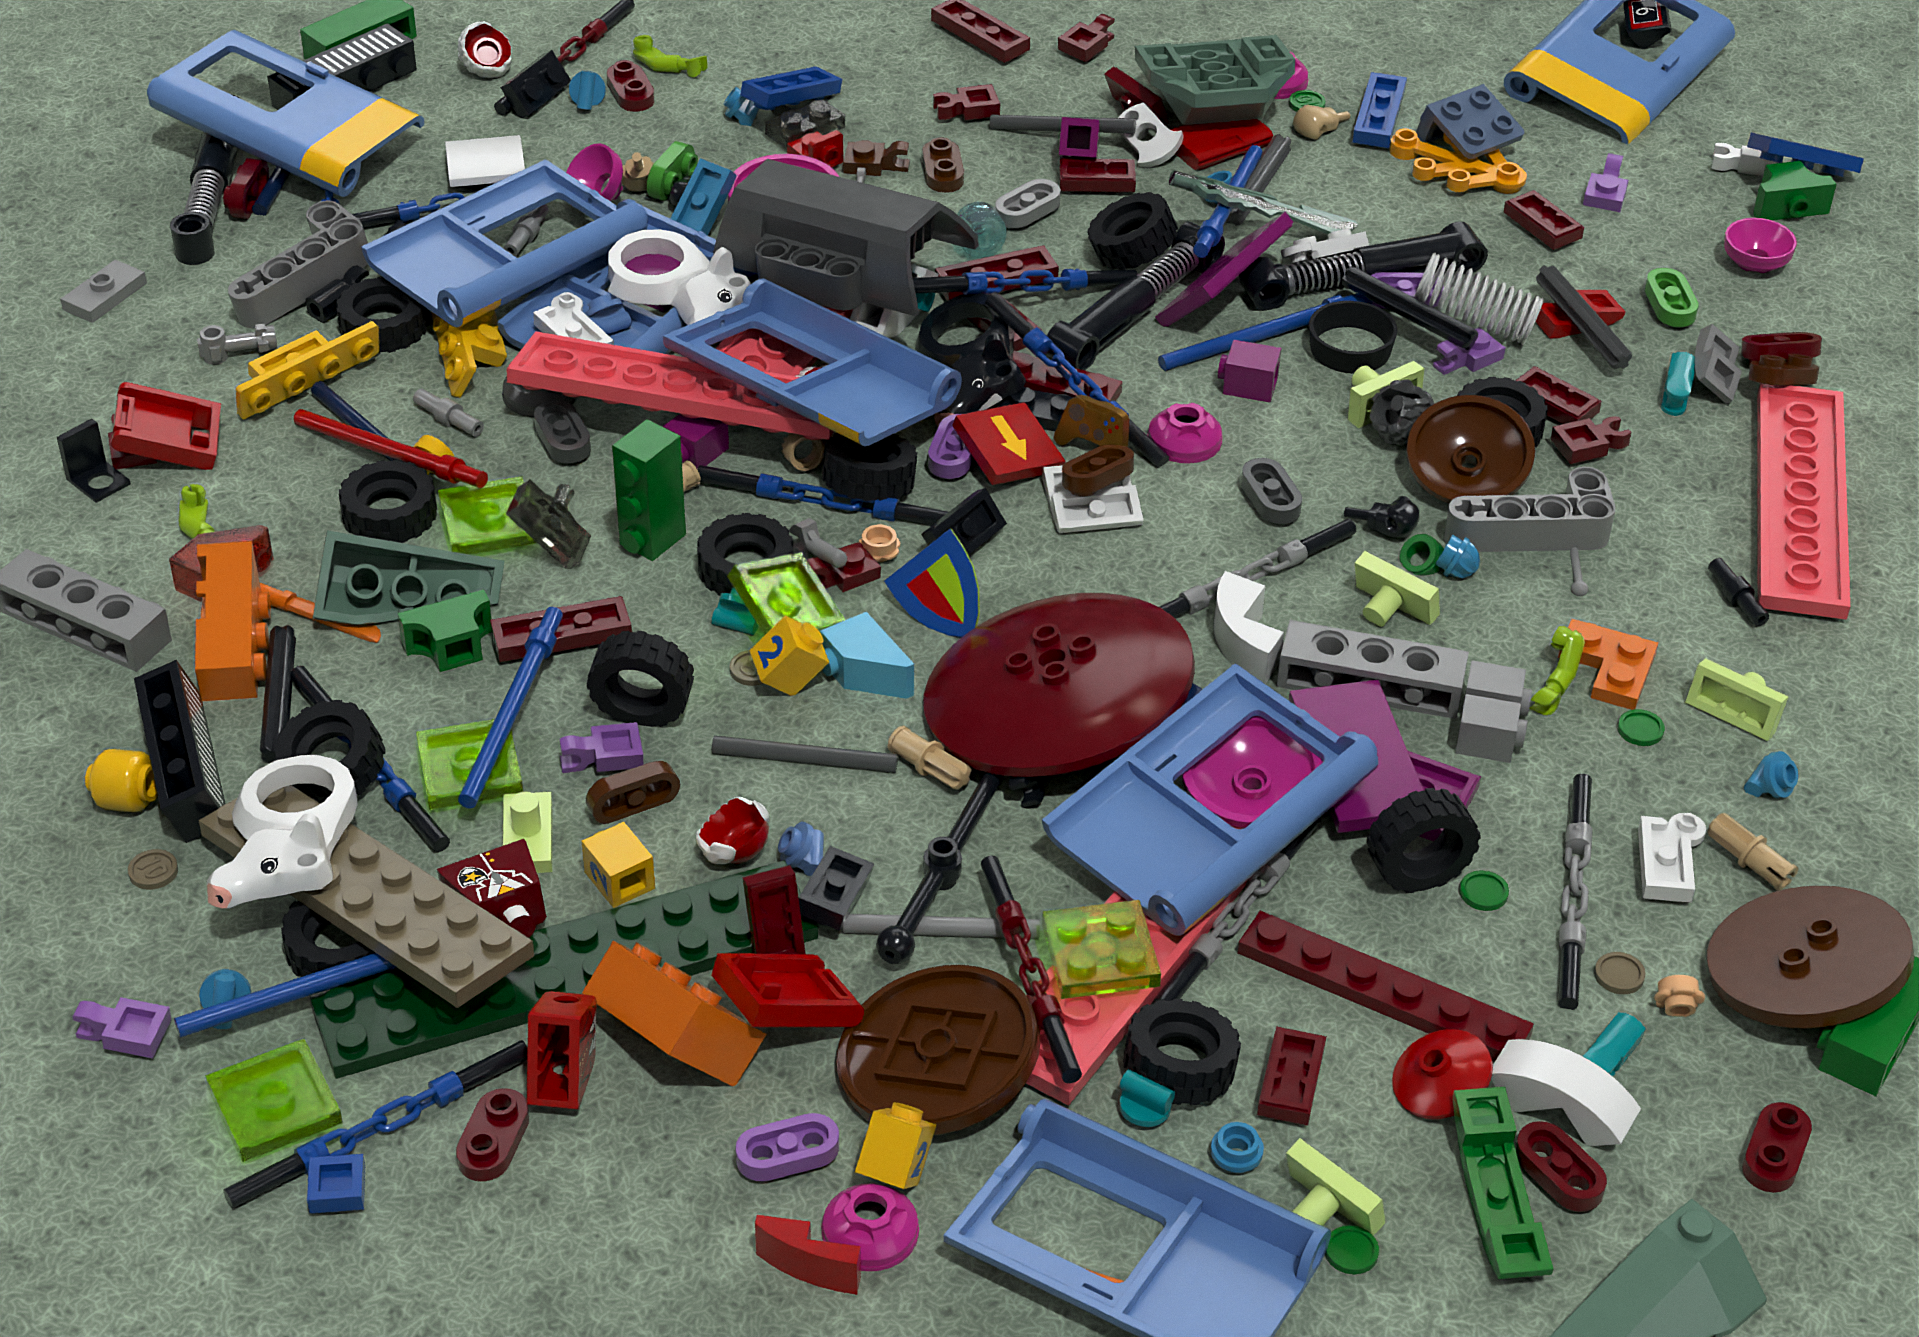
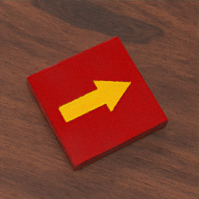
(1007, 442)

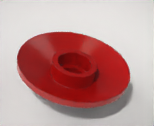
(1429, 1088)

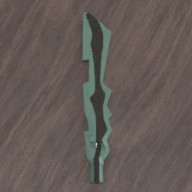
(1260, 202)

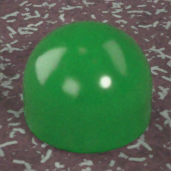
(1417, 544)

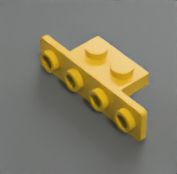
(463, 345)
(301, 365)

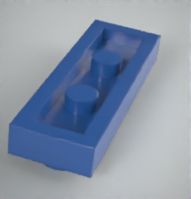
(790, 87)
(1379, 110)
(1831, 161)

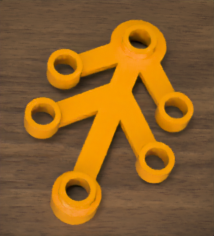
(1500, 174)

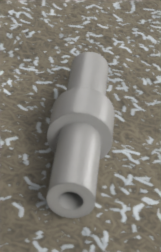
(526, 230)
(448, 412)

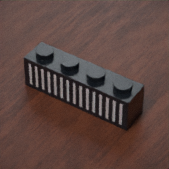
(363, 61)
(179, 748)

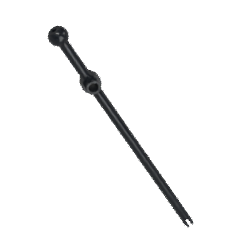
(941, 870)

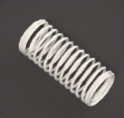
(1528, 314)

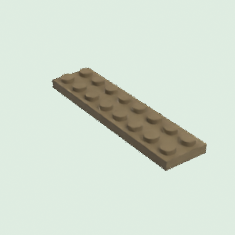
(397, 909)

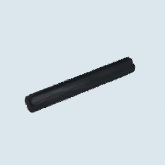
(1410, 308)
(277, 688)

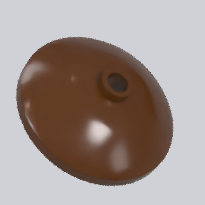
(1471, 432)

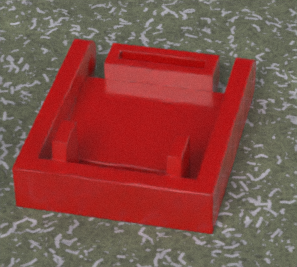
(159, 426)
(786, 990)

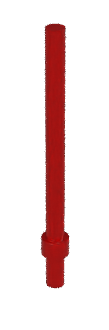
(446, 467)

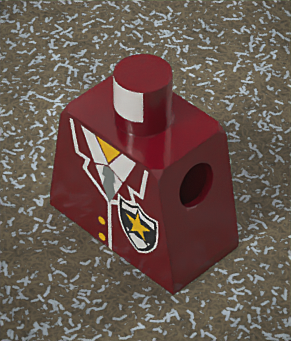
(502, 884)

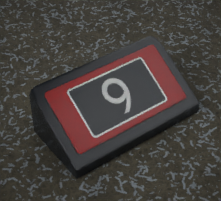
(1646, 21)

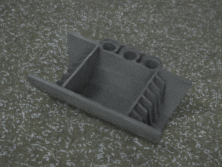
(834, 236)

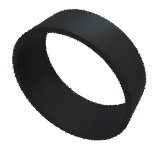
(1354, 315)

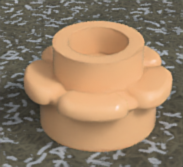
(880, 542)
(1679, 995)

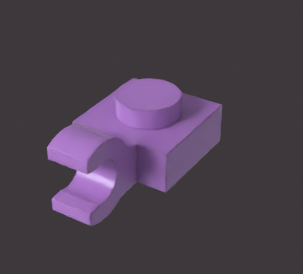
(1607, 190)
(1483, 353)
(608, 746)
(129, 1028)

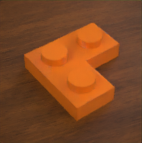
(1622, 662)

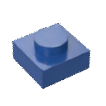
(336, 1183)

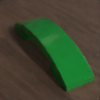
(1496, 1184)

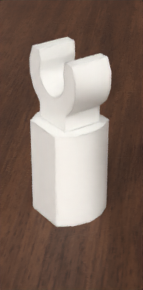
(1744, 160)

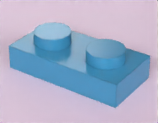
(704, 196)

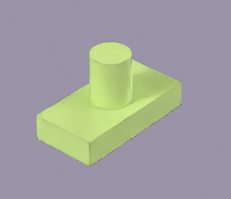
(1368, 383)
(1393, 591)
(1737, 698)
(530, 818)
(1332, 1190)

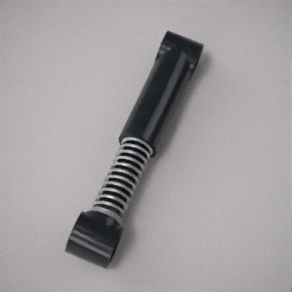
(209, 178)
(1272, 283)
(1129, 300)

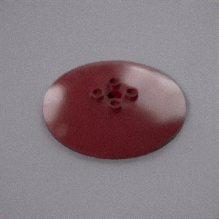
(1059, 684)

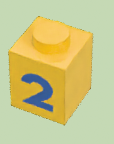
(789, 655)
(618, 864)
(896, 1146)

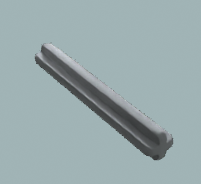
(1263, 173)
(1584, 317)

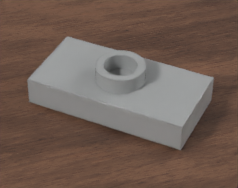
(103, 291)

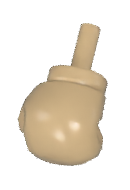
(1315, 120)
(636, 172)

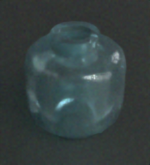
(988, 226)

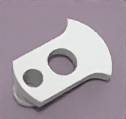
(1157, 149)

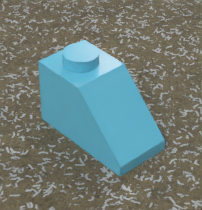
(867, 658)

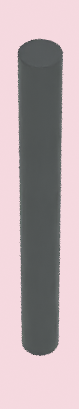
(1053, 123)
(805, 753)

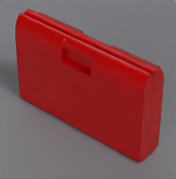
(1215, 142)

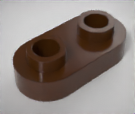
(943, 165)
(1778, 371)
(1097, 469)
(632, 791)

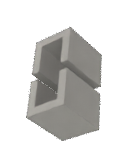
(1492, 712)

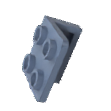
(1471, 121)

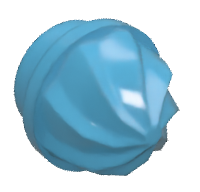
(1459, 558)

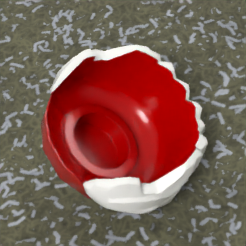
(484, 50)
(734, 832)

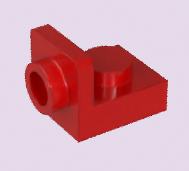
(825, 148)

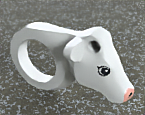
(694, 288)
(285, 849)

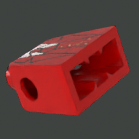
(560, 1033)

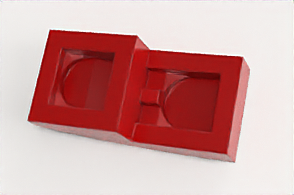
(1558, 325)
(789, 1248)

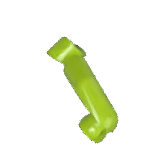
(666, 63)
(193, 511)
(1571, 645)

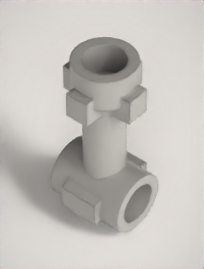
(215, 346)

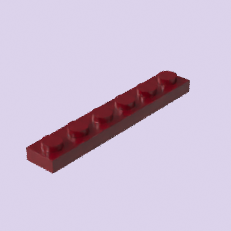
(1376, 983)

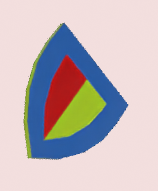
(939, 587)

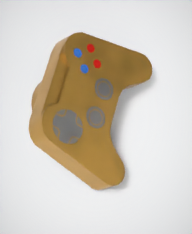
(1093, 421)

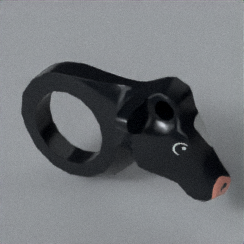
(983, 363)

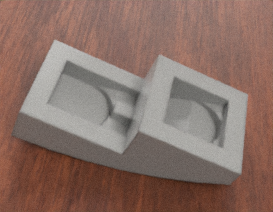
(1715, 362)

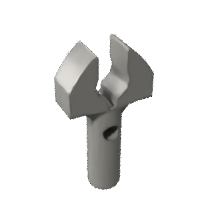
(813, 546)

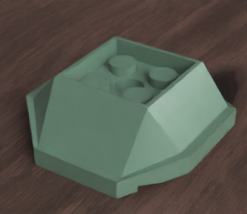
(1218, 77)

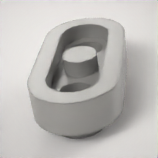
(1028, 202)

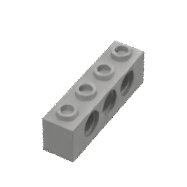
(83, 610)
(1410, 673)

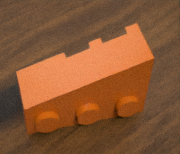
(230, 622)
(672, 1014)

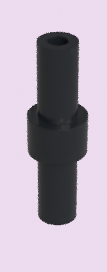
(1738, 591)

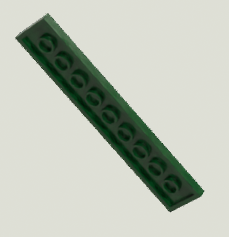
(400, 1018)

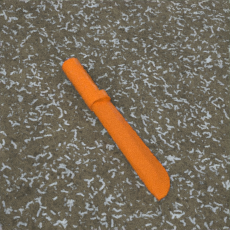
(290, 602)

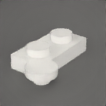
(1309, 249)
(567, 319)
(1668, 856)

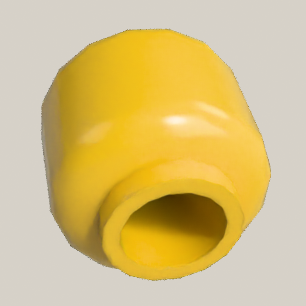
(121, 780)

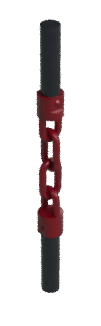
(591, 32)
(1046, 1007)

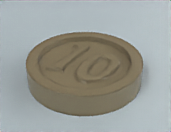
(744, 670)
(152, 869)
(1619, 973)

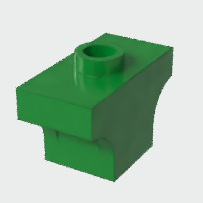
(1793, 192)
(447, 630)

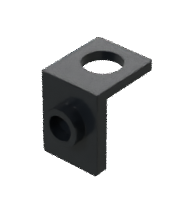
(85, 459)

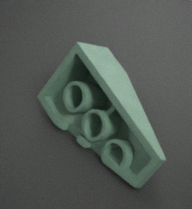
(377, 578)
(1675, 1283)

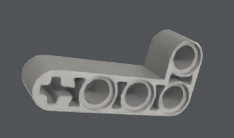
(301, 269)
(1537, 522)

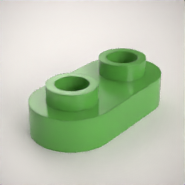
(671, 166)
(1671, 297)

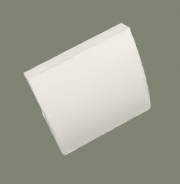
(483, 160)
(1108, 508)

